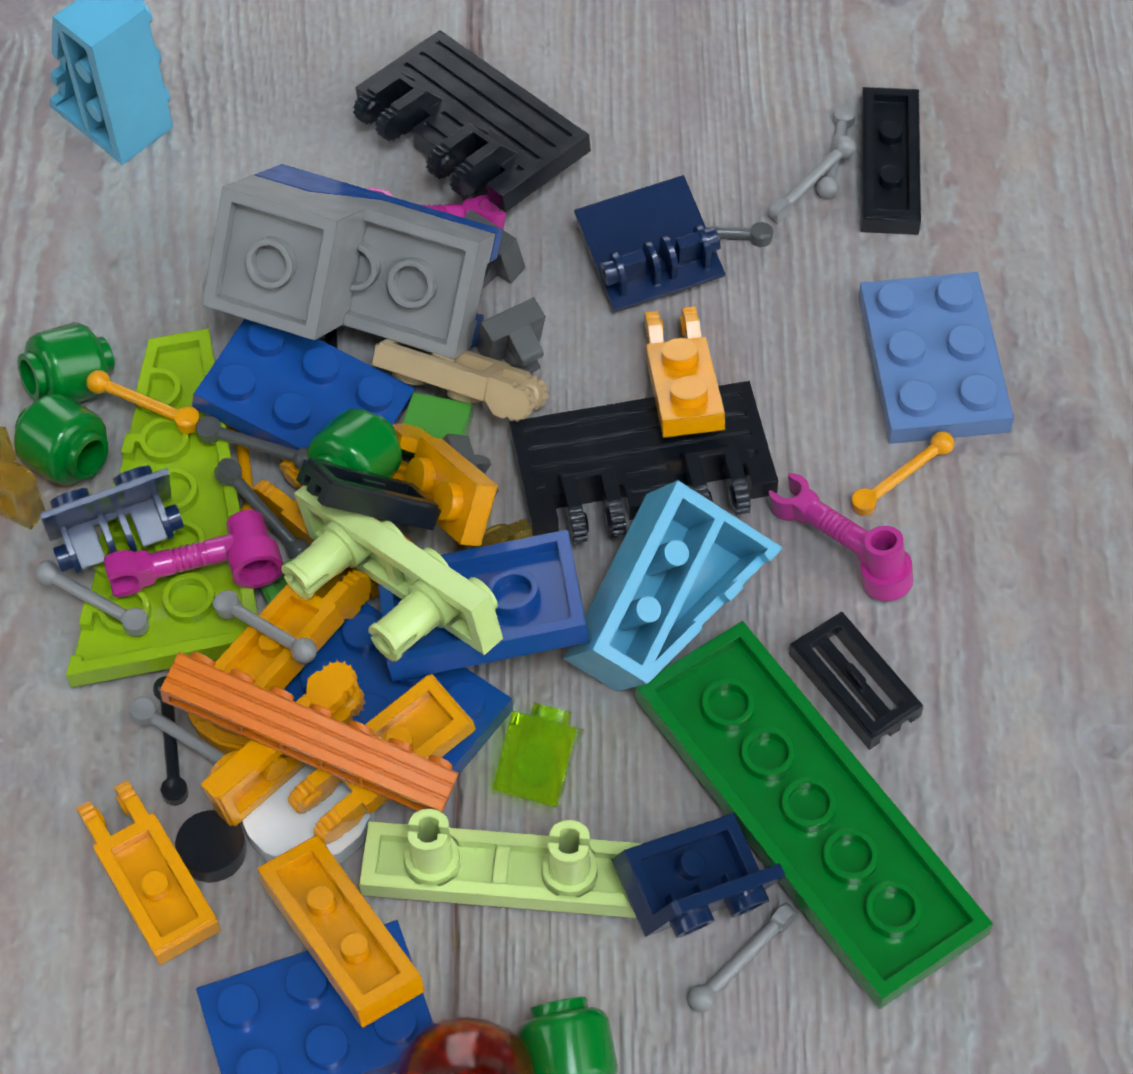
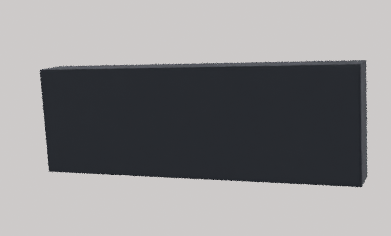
(890, 161)

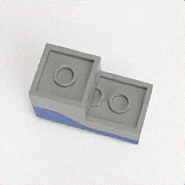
(334, 254)

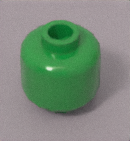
(62, 360)
(61, 439)
(358, 442)
(569, 1038)

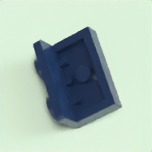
(691, 875)

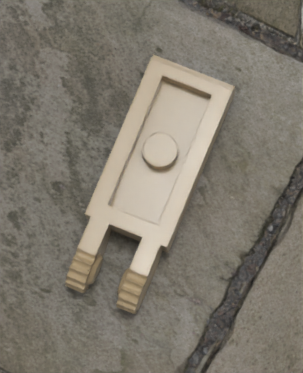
(468, 378)

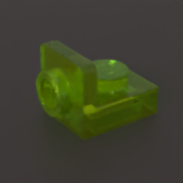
(537, 755)

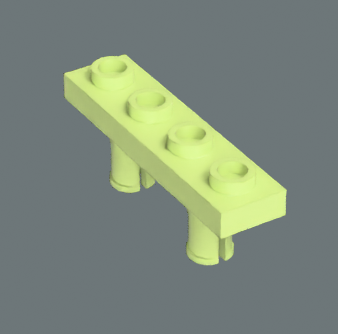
(421, 578)
(493, 867)

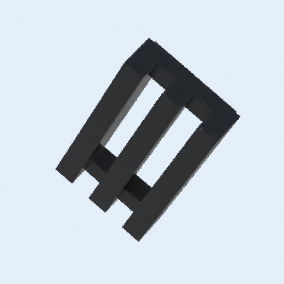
(368, 494)
(838, 696)

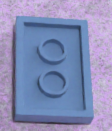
(935, 357)

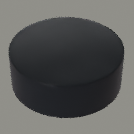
(210, 847)

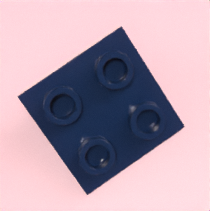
(650, 243)
(135, 493)

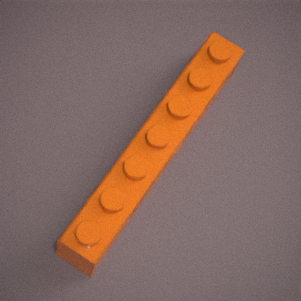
(308, 733)

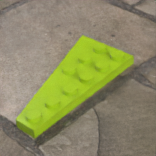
(181, 603)

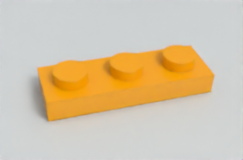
(341, 931)

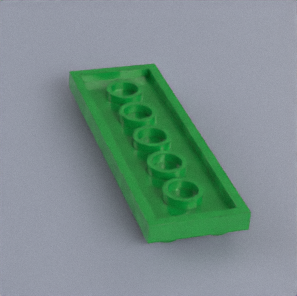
(816, 811)

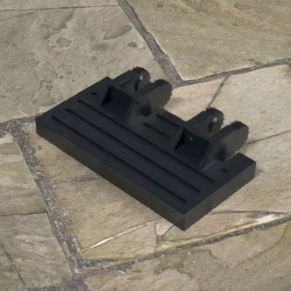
(470, 121)
(622, 453)

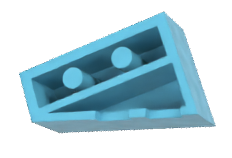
(110, 75)
(665, 583)

